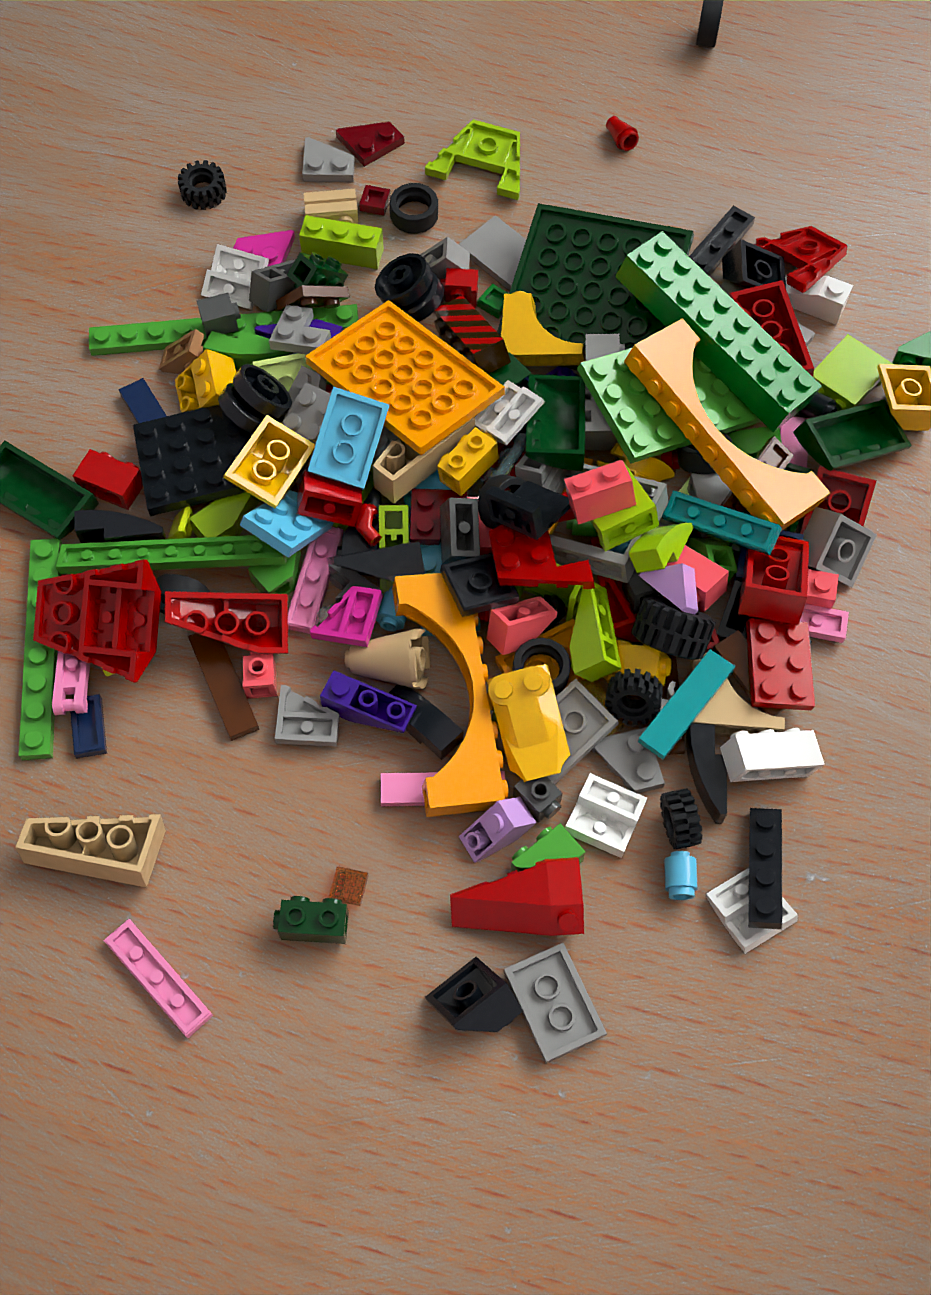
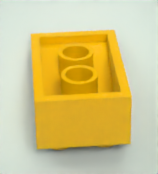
(270, 462)

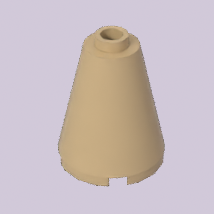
(393, 659)

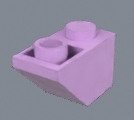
(497, 828)

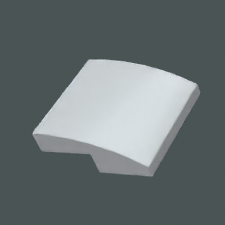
(232, 274)
(509, 413)
(605, 815)
(731, 905)

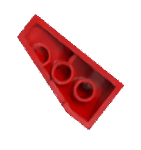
(239, 619)
(531, 901)

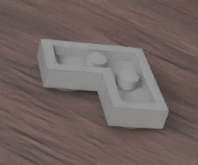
(294, 333)

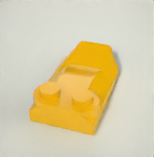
(529, 722)

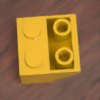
(204, 380)

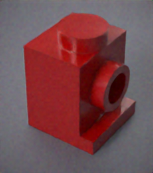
(459, 283)

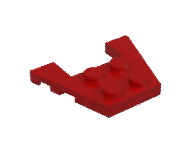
(807, 250)
(531, 561)

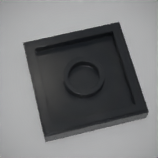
(476, 585)

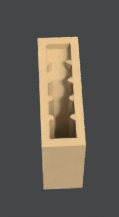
(733, 714)

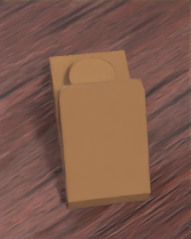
(182, 352)

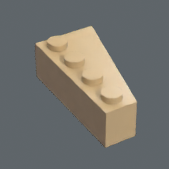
(402, 468)
(94, 847)

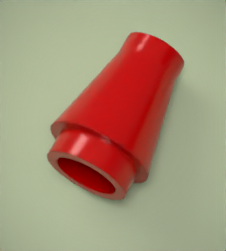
(623, 134)

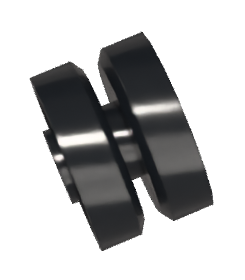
(410, 286)
(252, 397)

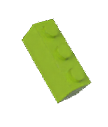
(342, 240)

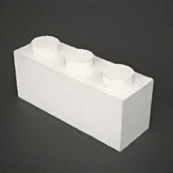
(771, 755)

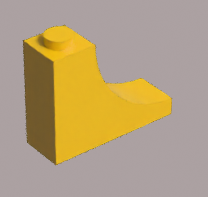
(529, 340)

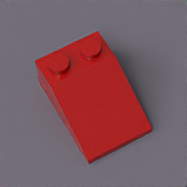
(848, 495)
(776, 584)

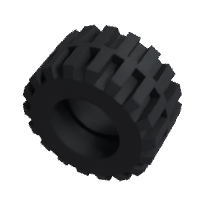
(672, 630)

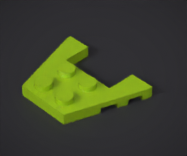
(486, 148)

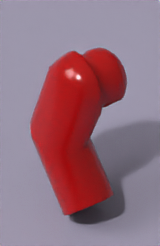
(364, 524)

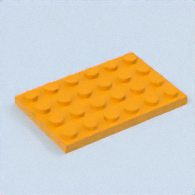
(409, 368)

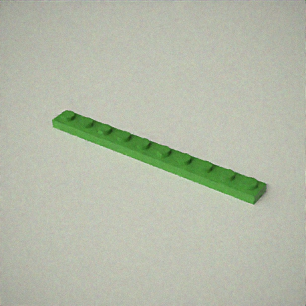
(160, 334)

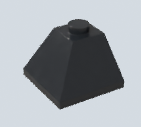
(752, 265)
(475, 999)

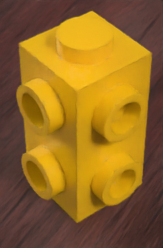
(468, 461)
(642, 658)

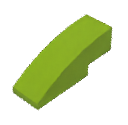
(659, 547)

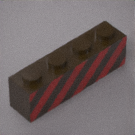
(471, 334)

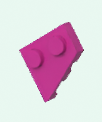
(272, 245)
(351, 618)

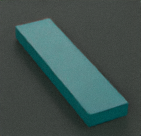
(722, 522)
(686, 704)

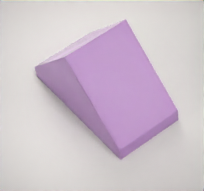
(676, 584)

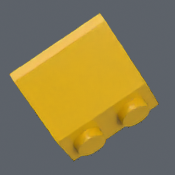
(908, 394)

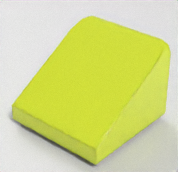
(181, 525)

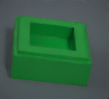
(492, 300)

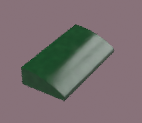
(558, 427)
(852, 435)
(40, 492)

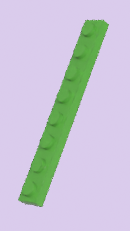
(170, 553)
(39, 662)

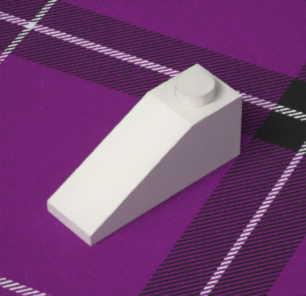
(823, 300)

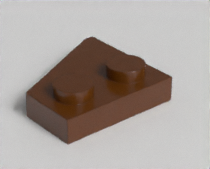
(314, 296)

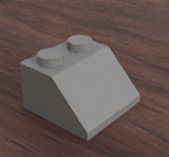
(837, 544)

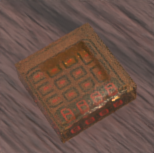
(349, 885)

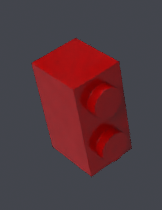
(109, 478)
(328, 500)

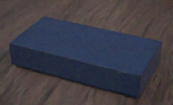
(141, 401)
(89, 729)

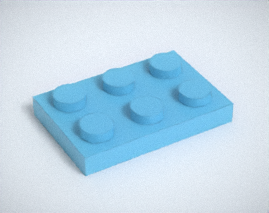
(348, 438)
(283, 526)

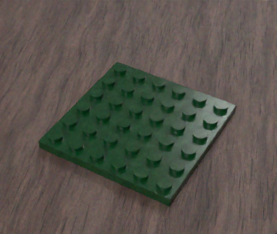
(572, 273)

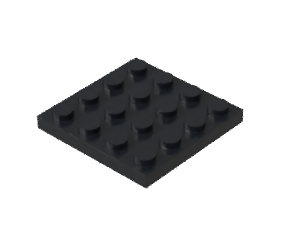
(187, 458)

